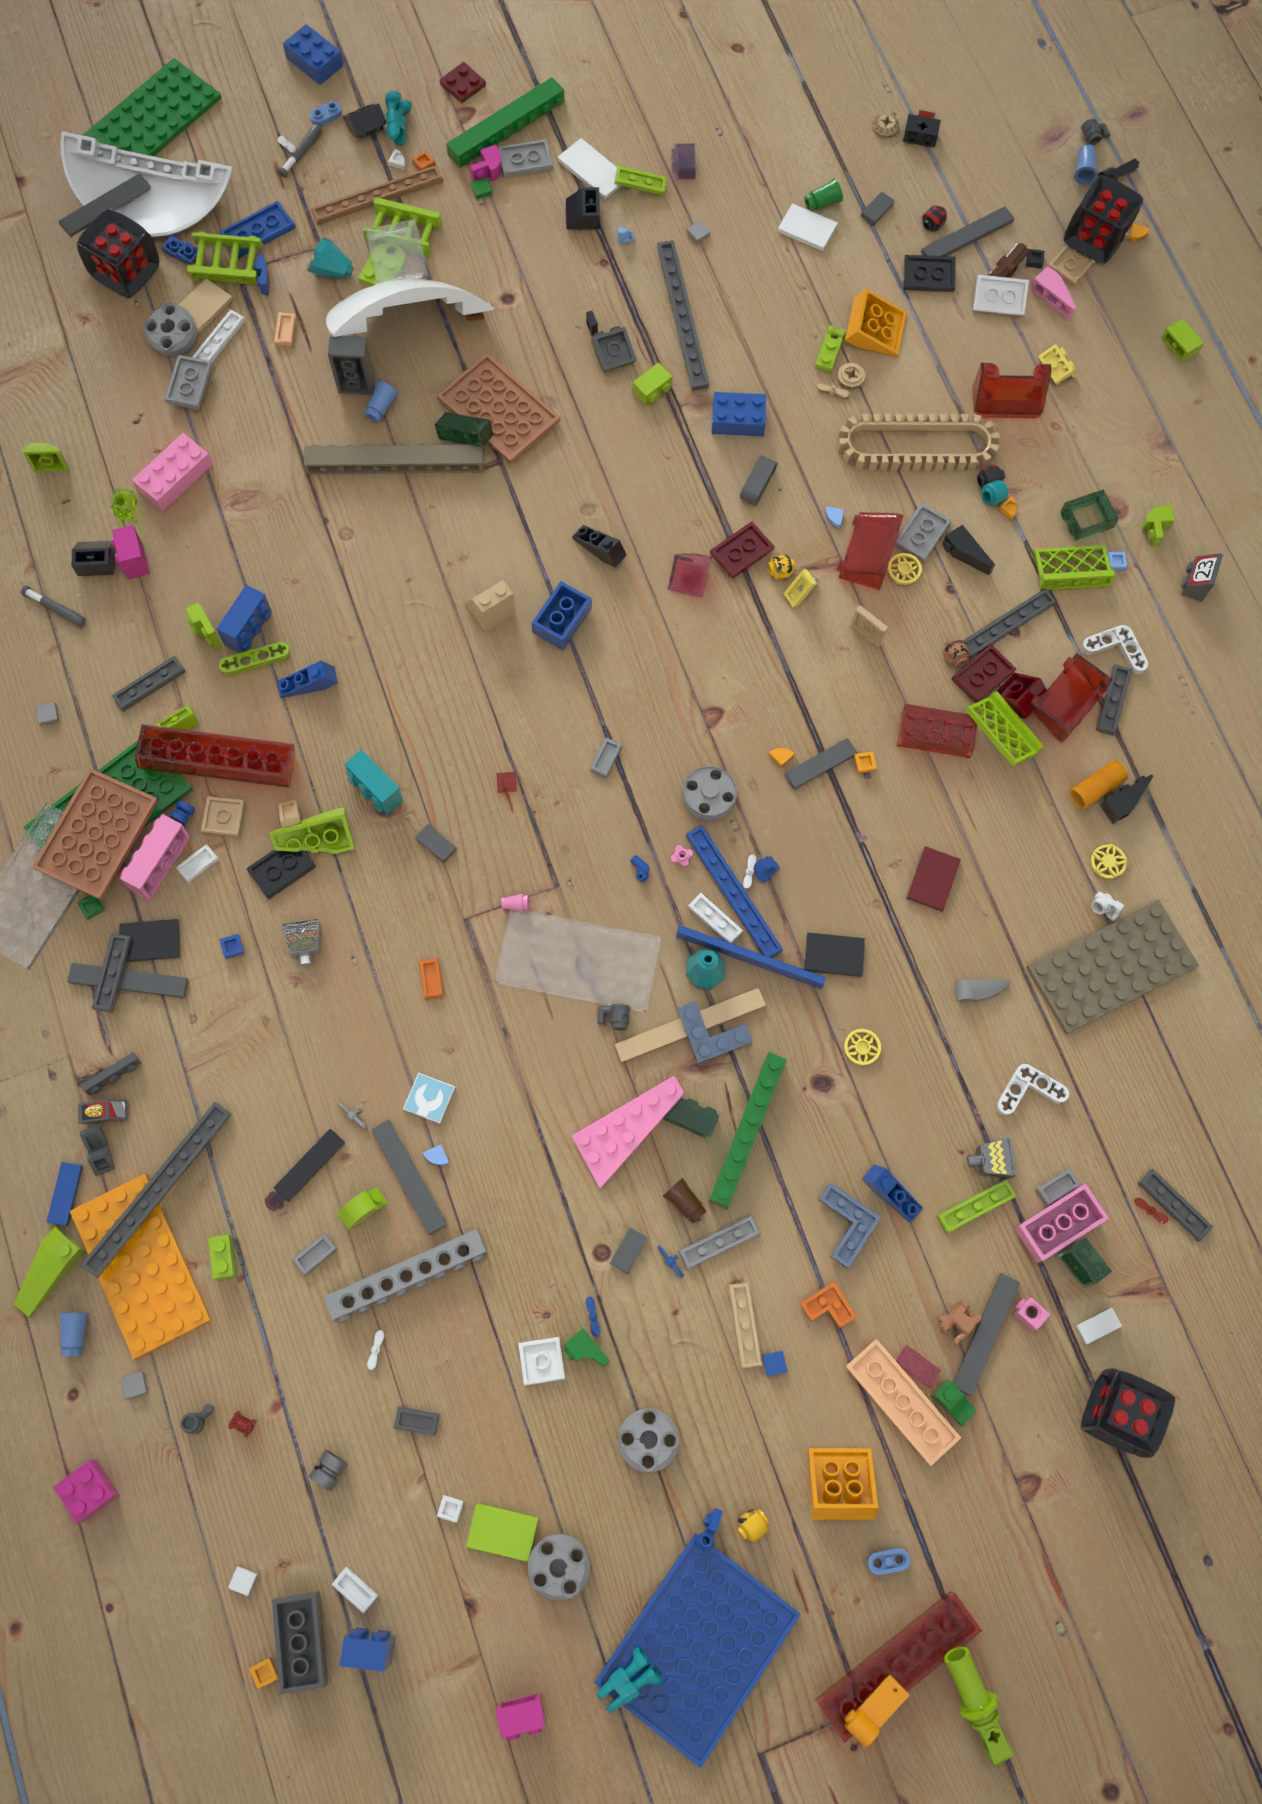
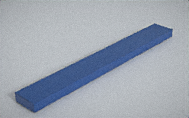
(734, 892)
(750, 957)

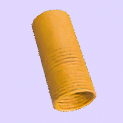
(1099, 784)

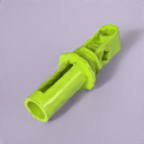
(978, 1704)

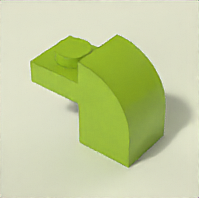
(1156, 521)
(361, 1207)

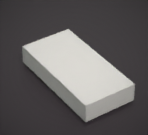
(197, 863)
(1098, 1326)
(355, 1590)

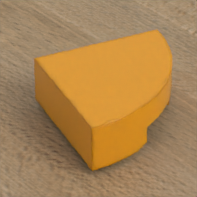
(1138, 232)
(1009, 508)
(781, 755)

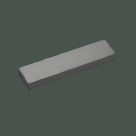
(719, 1242)

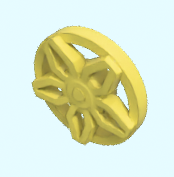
(904, 569)
(1108, 861)
(862, 1047)

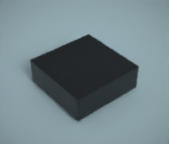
(1035, 258)
(591, 322)

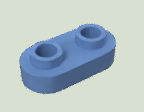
(326, 113)
(888, 1562)

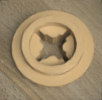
(890, 129)
(848, 369)

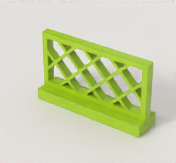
(1075, 579)
(1007, 720)

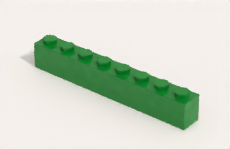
(506, 122)
(747, 1131)

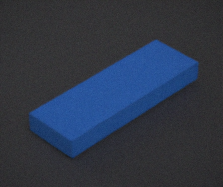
(64, 1194)

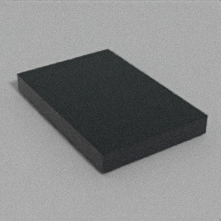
(929, 273)
(280, 870)
(152, 939)
(834, 954)

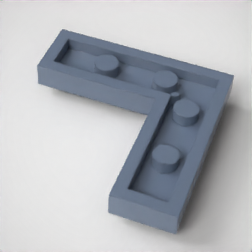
(705, 1046)
(862, 1221)

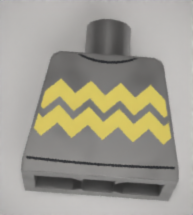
(994, 1159)

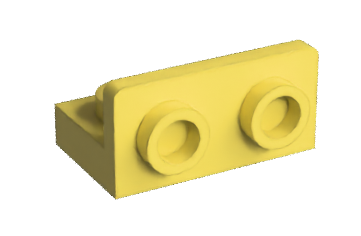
(1060, 366)

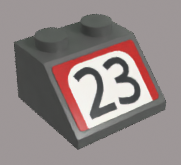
(1201, 576)

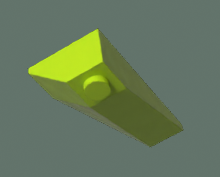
(318, 833)
(50, 1265)

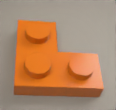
(830, 1300)

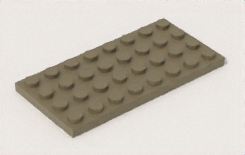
(1112, 967)

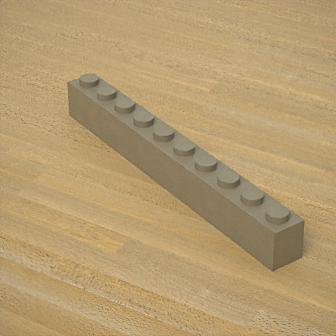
(393, 459)

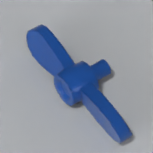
(671, 1261)
(590, 1303)

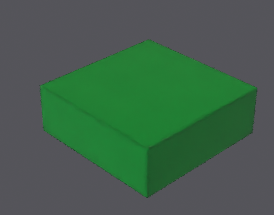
(481, 188)
(90, 907)

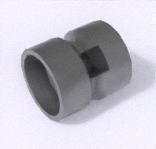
(328, 1470)

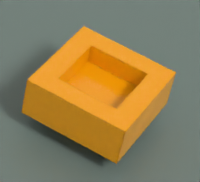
(865, 762)
(264, 1673)

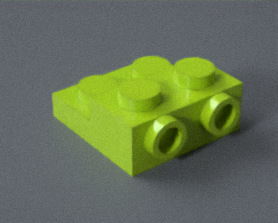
(201, 625)

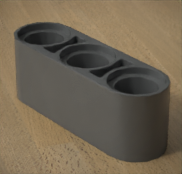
(758, 480)

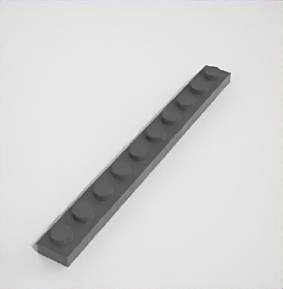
(682, 315)
(155, 1190)

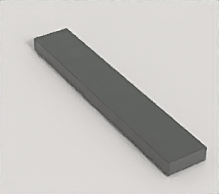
(112, 199)
(969, 233)
(1009, 622)
(131, 981)
(409, 1177)
(986, 1334)

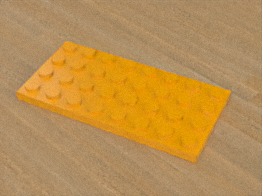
(148, 1278)

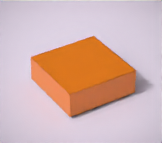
(423, 161)

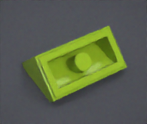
(182, 719)

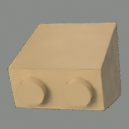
(492, 606)

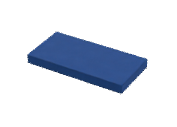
(264, 224)

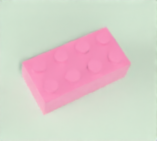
(172, 472)
(155, 857)
(1061, 1223)

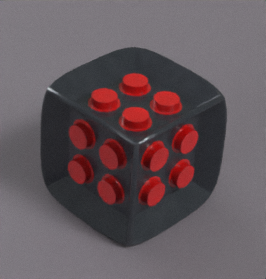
(1103, 219)
(118, 253)
(1128, 1412)

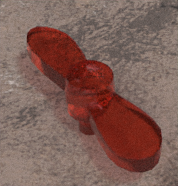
(1151, 1210)

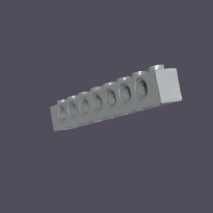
(336, 1300)

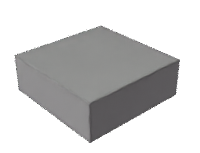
(698, 231)
(47, 713)
(134, 1385)

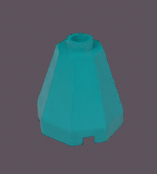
(330, 261)
(705, 969)

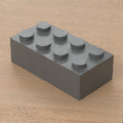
(351, 365)
(299, 1642)

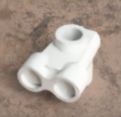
(1105, 904)

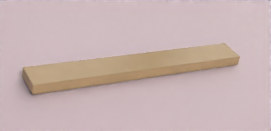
(675, 1031)

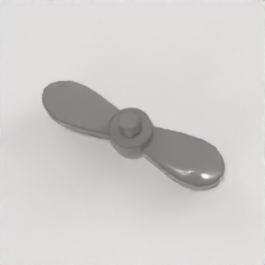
(353, 1115)

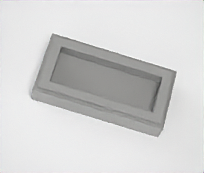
(606, 757)
(1058, 1187)
(315, 1254)

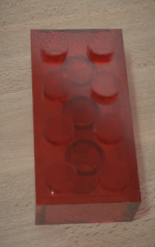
(936, 731)

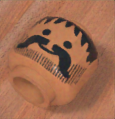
(956, 653)

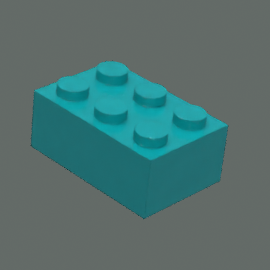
(373, 783)

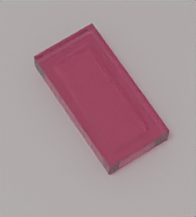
(918, 1366)

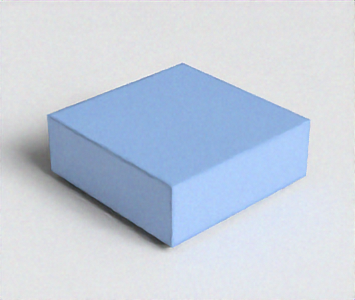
(1117, 561)

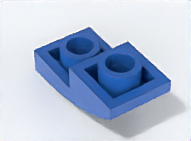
(181, 251)
(263, 276)

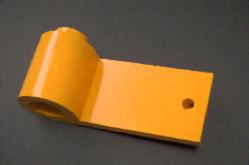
(875, 1711)

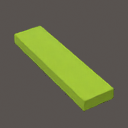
(976, 1206)

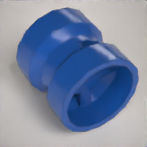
(182, 812)

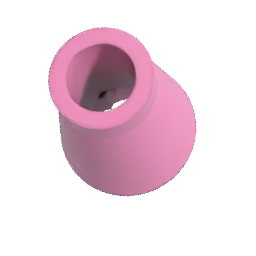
(517, 902)

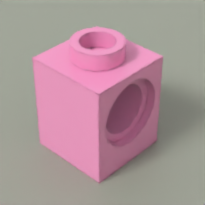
(1040, 1313)

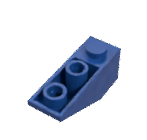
(310, 679)
(892, 1192)

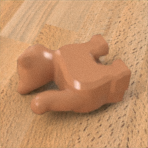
(963, 1322)

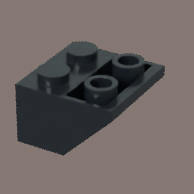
(583, 209)
(93, 558)

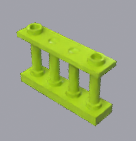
(406, 212)
(229, 274)

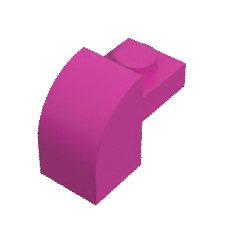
(489, 166)

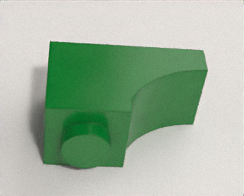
(583, 1347)
(953, 1401)

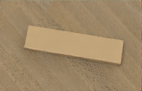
(745, 1325)

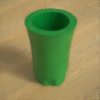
(824, 196)

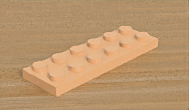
(903, 1402)

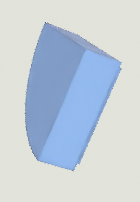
(625, 235)
(834, 515)
(436, 1156)

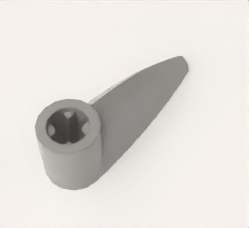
(979, 988)

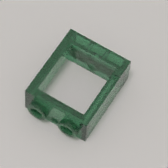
(1103, 507)
(1089, 1263)

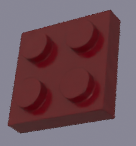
(462, 82)

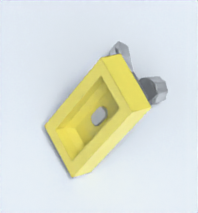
(800, 587)

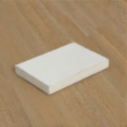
(807, 227)
(1000, 295)

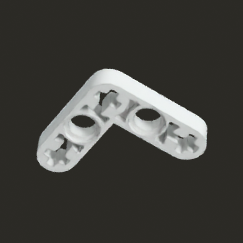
(1118, 640)
(1024, 1083)

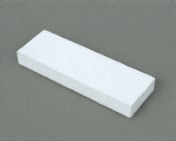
(715, 918)

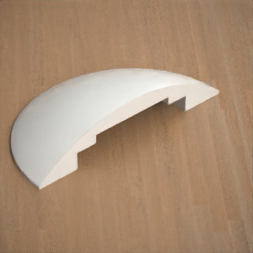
(178, 193)
(351, 313)

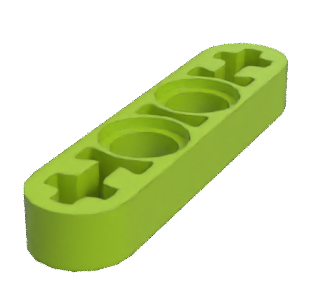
(254, 656)

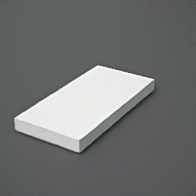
(590, 167)

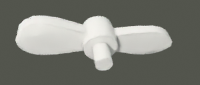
(282, 140)
(749, 872)
(372, 1361)

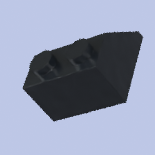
(365, 120)

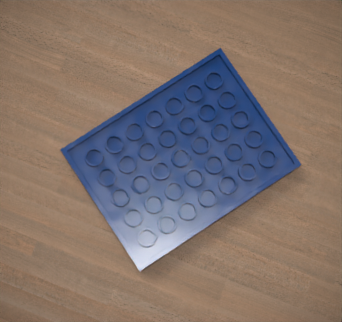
(710, 1641)

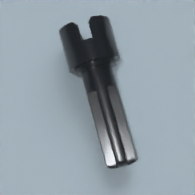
(1125, 168)

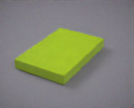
(502, 1532)

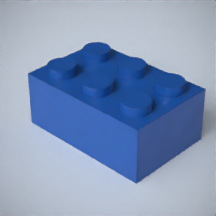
(313, 54)
(738, 414)
(561, 615)
(244, 619)
(367, 1649)

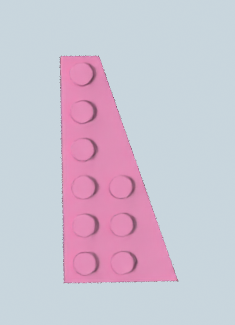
(617, 1135)

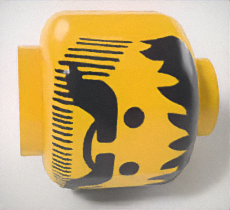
(781, 567)
(752, 1525)

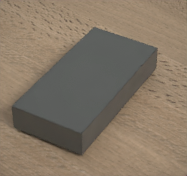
(877, 208)
(436, 843)
(628, 1250)
(416, 1421)

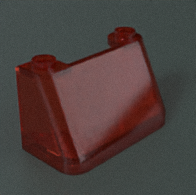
(1009, 394)
(870, 548)
(1070, 697)

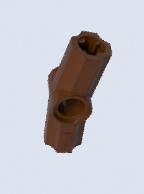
(1008, 264)

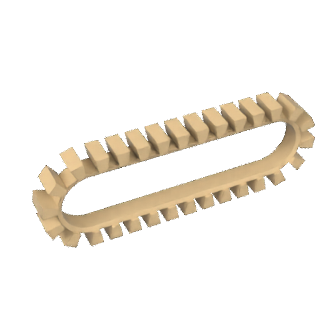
(917, 459)

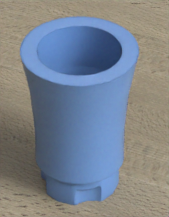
(1086, 168)
(380, 401)
(72, 1332)

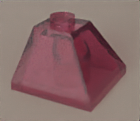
(690, 573)

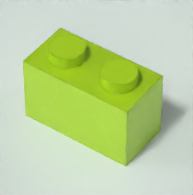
(1182, 340)
(652, 384)
(223, 1257)

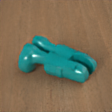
(395, 120)
(625, 1687)

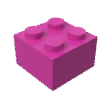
(130, 552)
(86, 1491)
(521, 1716)

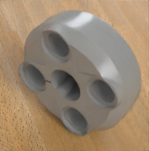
(170, 330)
(709, 793)
(648, 1440)
(559, 1567)

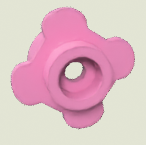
(684, 861)

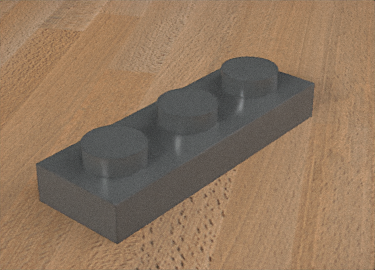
(111, 1074)

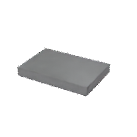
(525, 158)
(188, 382)
(922, 532)

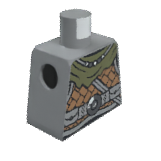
(303, 939)

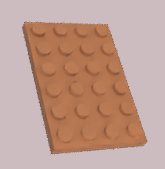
(495, 394)
(95, 834)

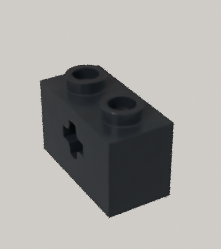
(921, 130)

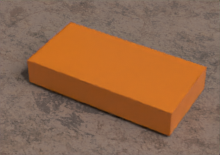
(431, 978)

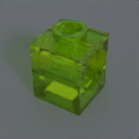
(124, 497)

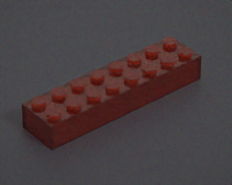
(215, 755)
(906, 1657)

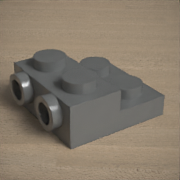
(613, 348)

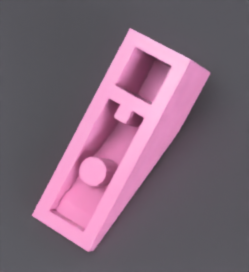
(1052, 289)

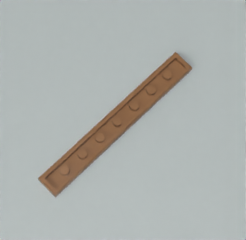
(387, 191)

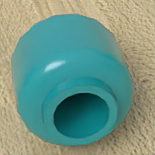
(994, 492)

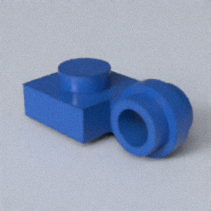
(711, 1522)

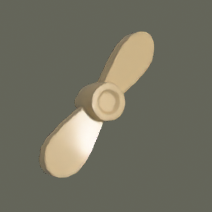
(833, 390)

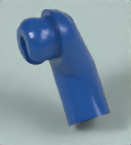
(642, 868)

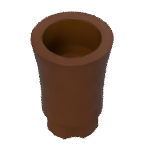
(685, 1201)

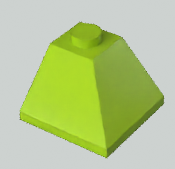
(44, 457)

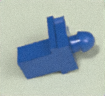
(766, 868)

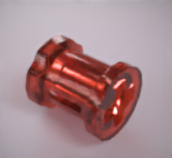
(242, 1424)

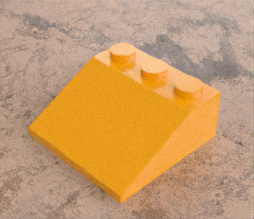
(875, 324)
(842, 1484)

